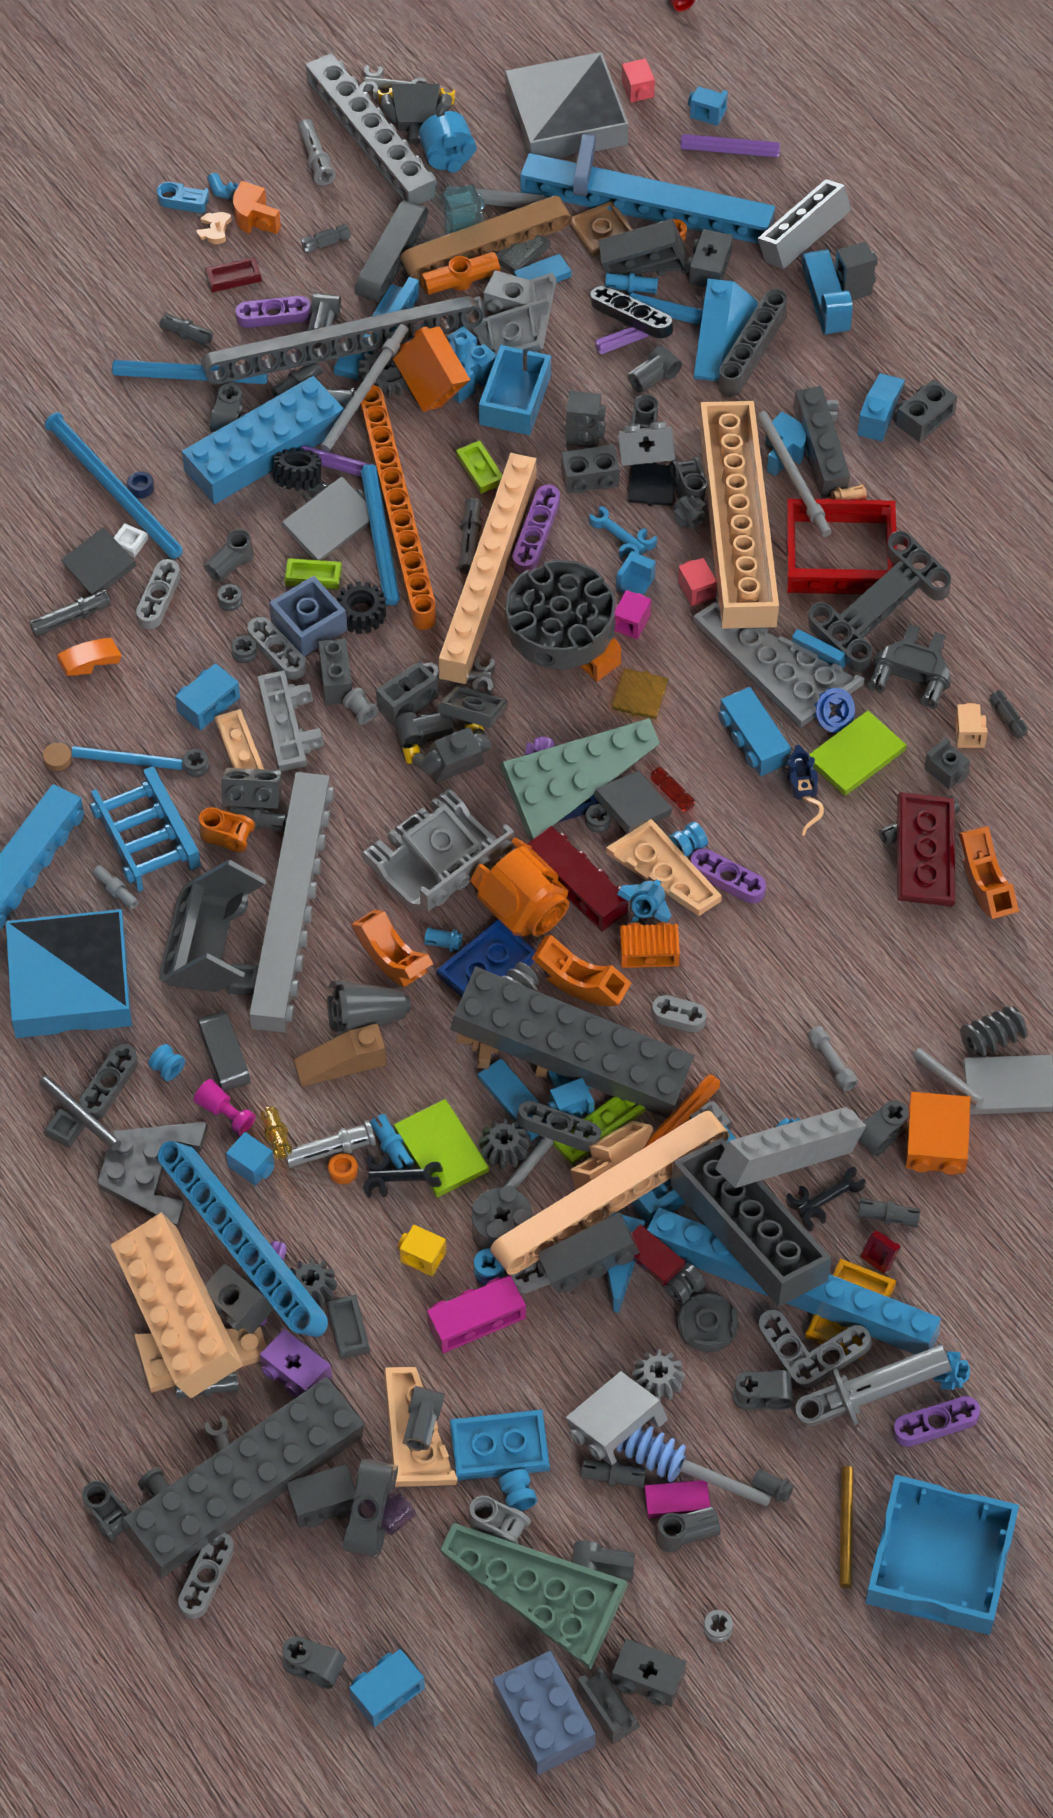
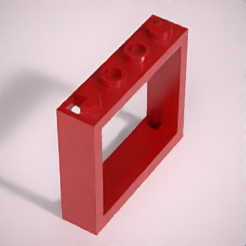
(836, 580)

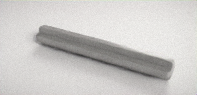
(505, 198)

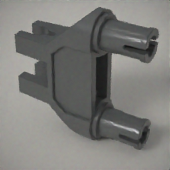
(915, 664)

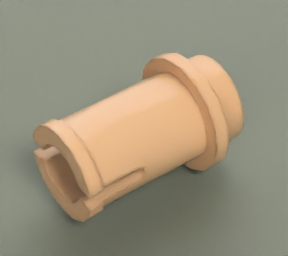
(856, 492)

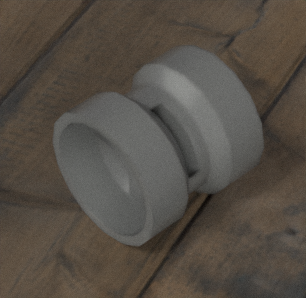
(684, 1284)

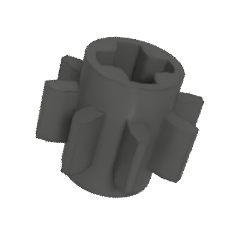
(689, 511)

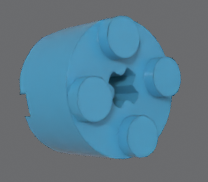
(447, 141)

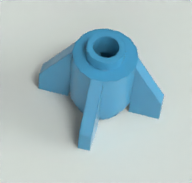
(646, 900)

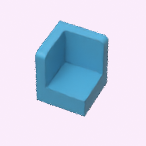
(635, 574)

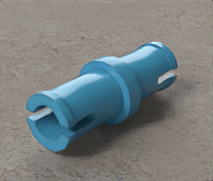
(631, 283)
(391, 1142)

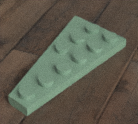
(563, 777)
(552, 1594)

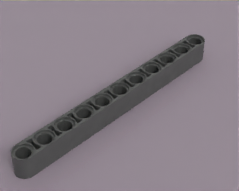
(331, 335)

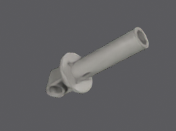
(849, 1395)

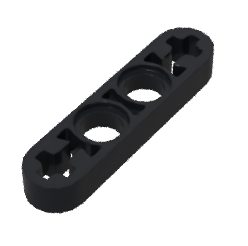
(654, 324)

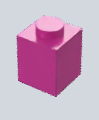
(632, 614)

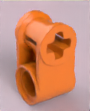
(227, 828)

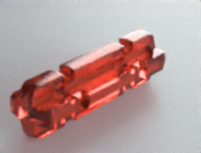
(672, 789)

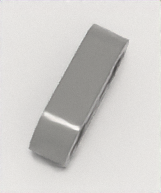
(679, 1013)

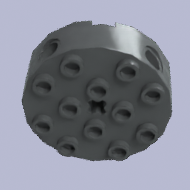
(560, 614)

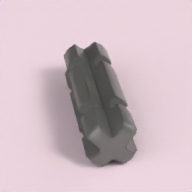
(326, 238)
(1008, 714)

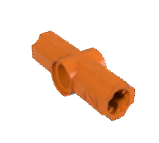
(459, 273)

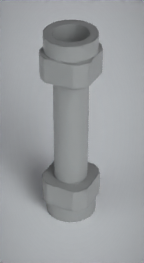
(844, 1076)

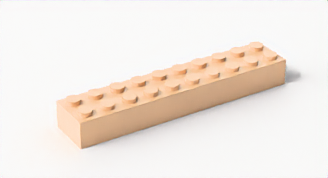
(738, 515)

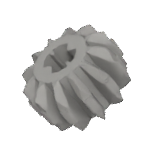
(665, 1366)

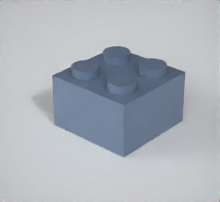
(308, 615)

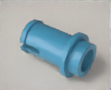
(443, 939)

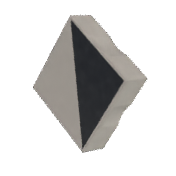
(564, 101)

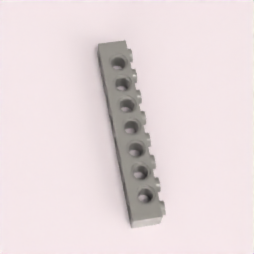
(370, 130)

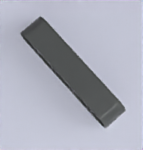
(385, 259)
(752, 342)

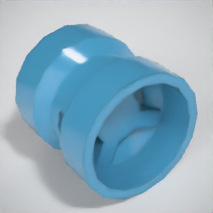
(690, 838)
(517, 1490)

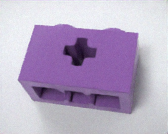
(291, 1353)

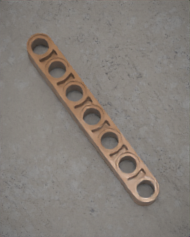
(488, 236)

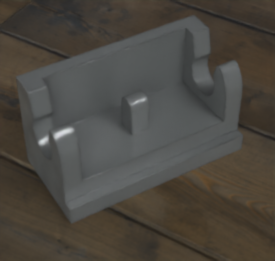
(607, 1706)

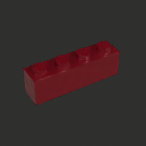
(586, 885)

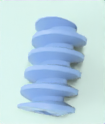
(654, 1452)

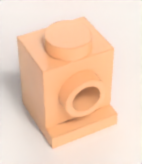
(970, 726)

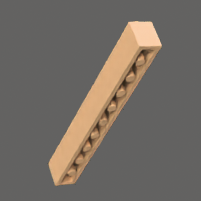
(487, 569)

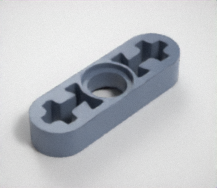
(584, 165)

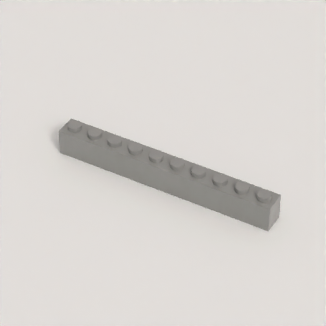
(290, 903)

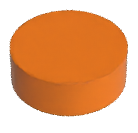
(342, 1168)

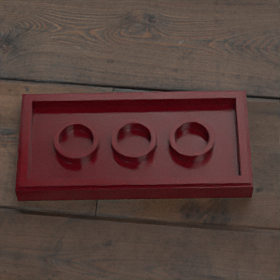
(925, 849)

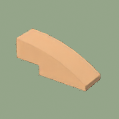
(611, 1151)

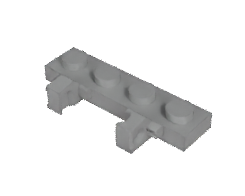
(279, 703)

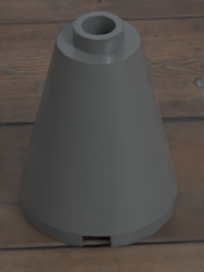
(364, 1005)

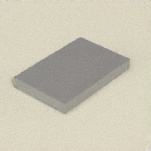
(328, 520)
(1011, 1083)

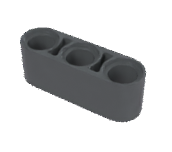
(224, 1050)

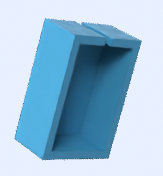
(514, 395)

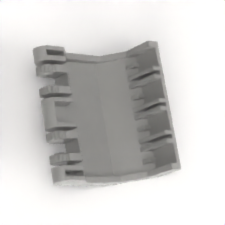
(411, 880)

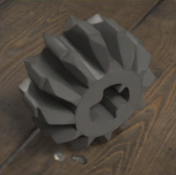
(504, 1133)
(320, 1276)

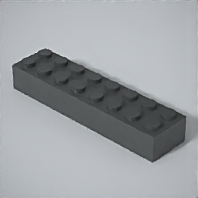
(571, 1042)
(243, 1477)

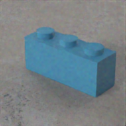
(754, 731)

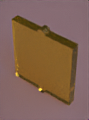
(640, 693)

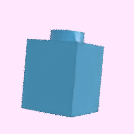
(250, 1159)

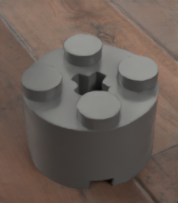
(498, 1213)

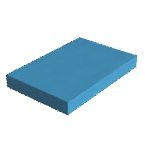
(499, 1444)

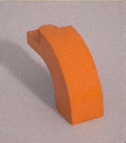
(984, 875)
(579, 978)

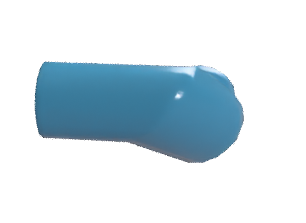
(219, 189)

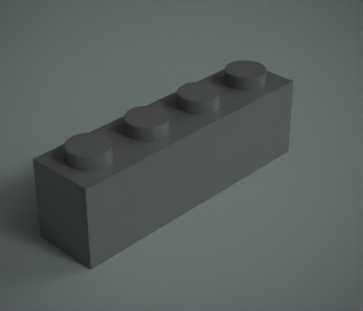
(821, 440)

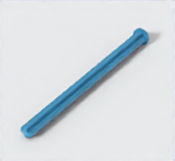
(114, 486)

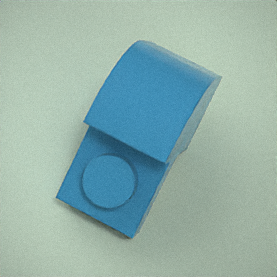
(794, 439)

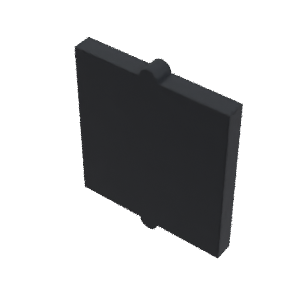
(651, 485)

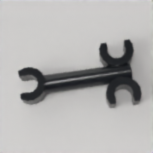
(381, 1173)
(810, 1208)

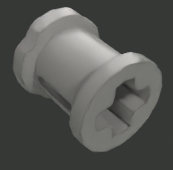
(360, 706)

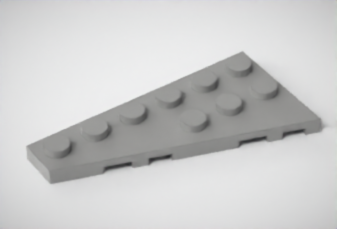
(777, 665)

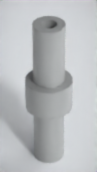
(115, 887)

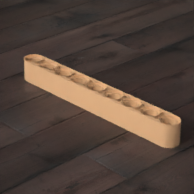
(605, 1193)

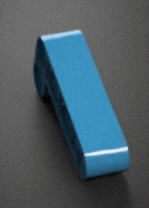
(830, 302)

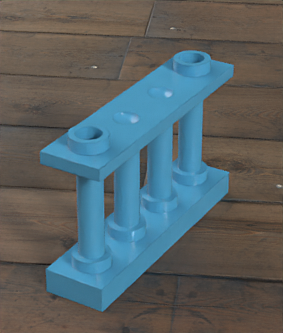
(162, 808)

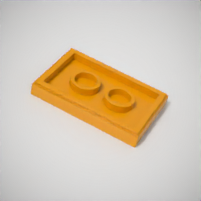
(821, 1329)

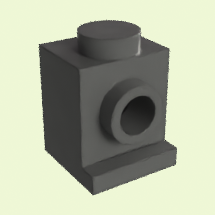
(947, 764)

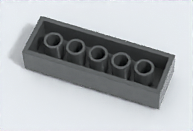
(752, 1226)

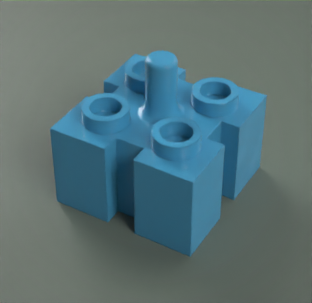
(474, 359)

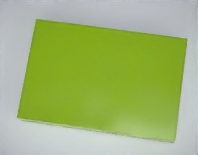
(857, 753)
(440, 1137)

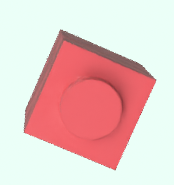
(638, 80)
(697, 581)

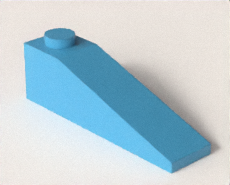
(723, 319)

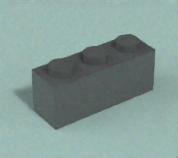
(589, 1253)

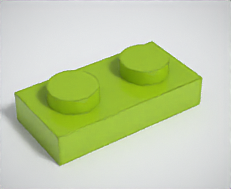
(479, 466)

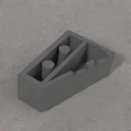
(645, 250)

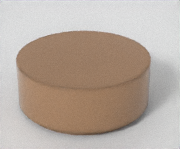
(57, 756)

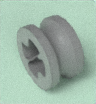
(717, 1636)

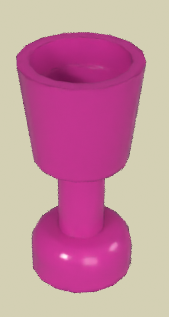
(217, 1101)

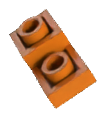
(83, 657)

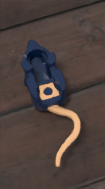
(804, 781)

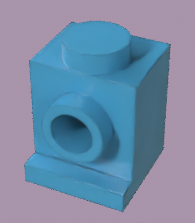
(708, 105)
(572, 1098)

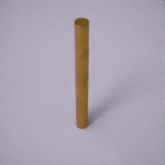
(846, 1527)

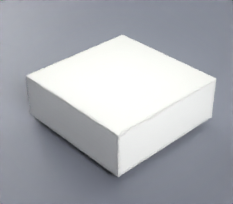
(131, 539)

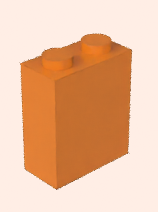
(431, 368)
(938, 1133)

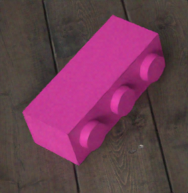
(476, 1313)

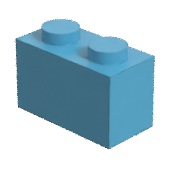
(207, 696)
(386, 1687)

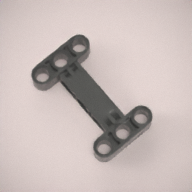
(880, 600)

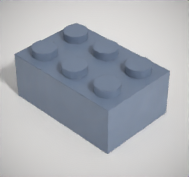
(544, 1712)

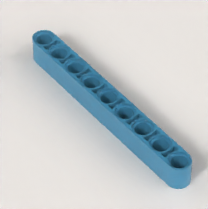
(215, 1203)

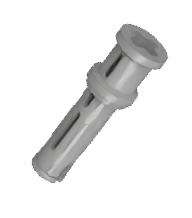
(308, 132)
(343, 1141)

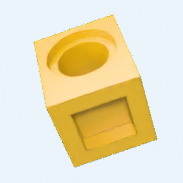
(422, 1250)

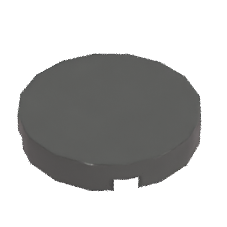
(707, 1322)

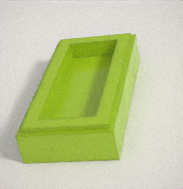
(325, 571)

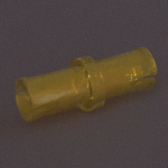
(276, 1132)

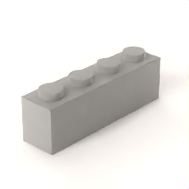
(804, 224)

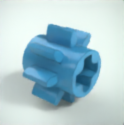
(958, 1375)

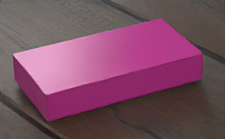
(676, 1498)

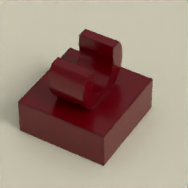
(880, 1251)

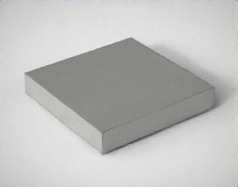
(440, 841)

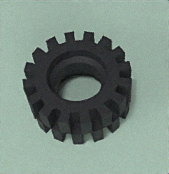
(297, 469)
(366, 595)

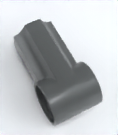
(324, 310)
(659, 365)
(230, 555)
(417, 729)
(424, 1412)
(689, 1526)
(608, 1561)

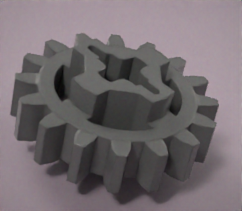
(390, 378)

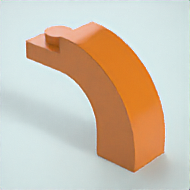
(389, 950)

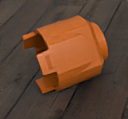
(522, 892)

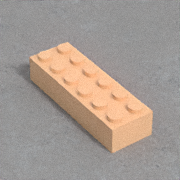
(176, 1305)

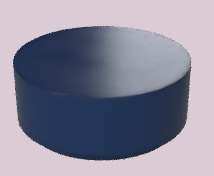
(140, 484)

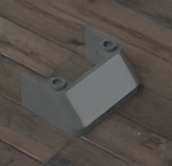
(202, 925)

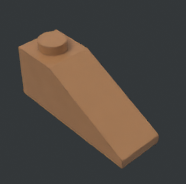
(344, 1055)

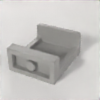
(613, 1416)

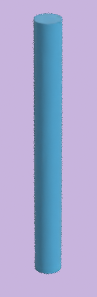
(127, 758)

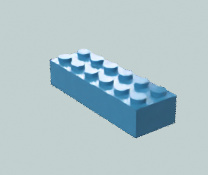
(248, 445)

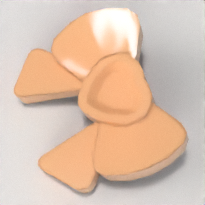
(218, 223)

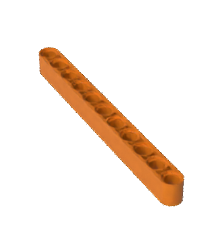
(398, 510)

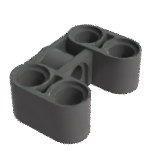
(373, 1483)

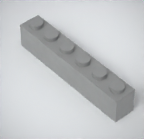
(790, 1147)

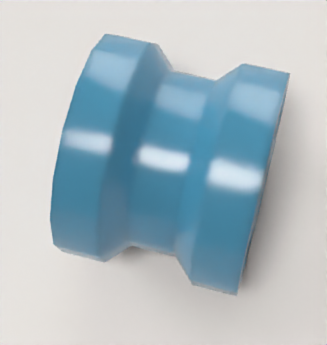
(166, 1062)
(483, 1272)

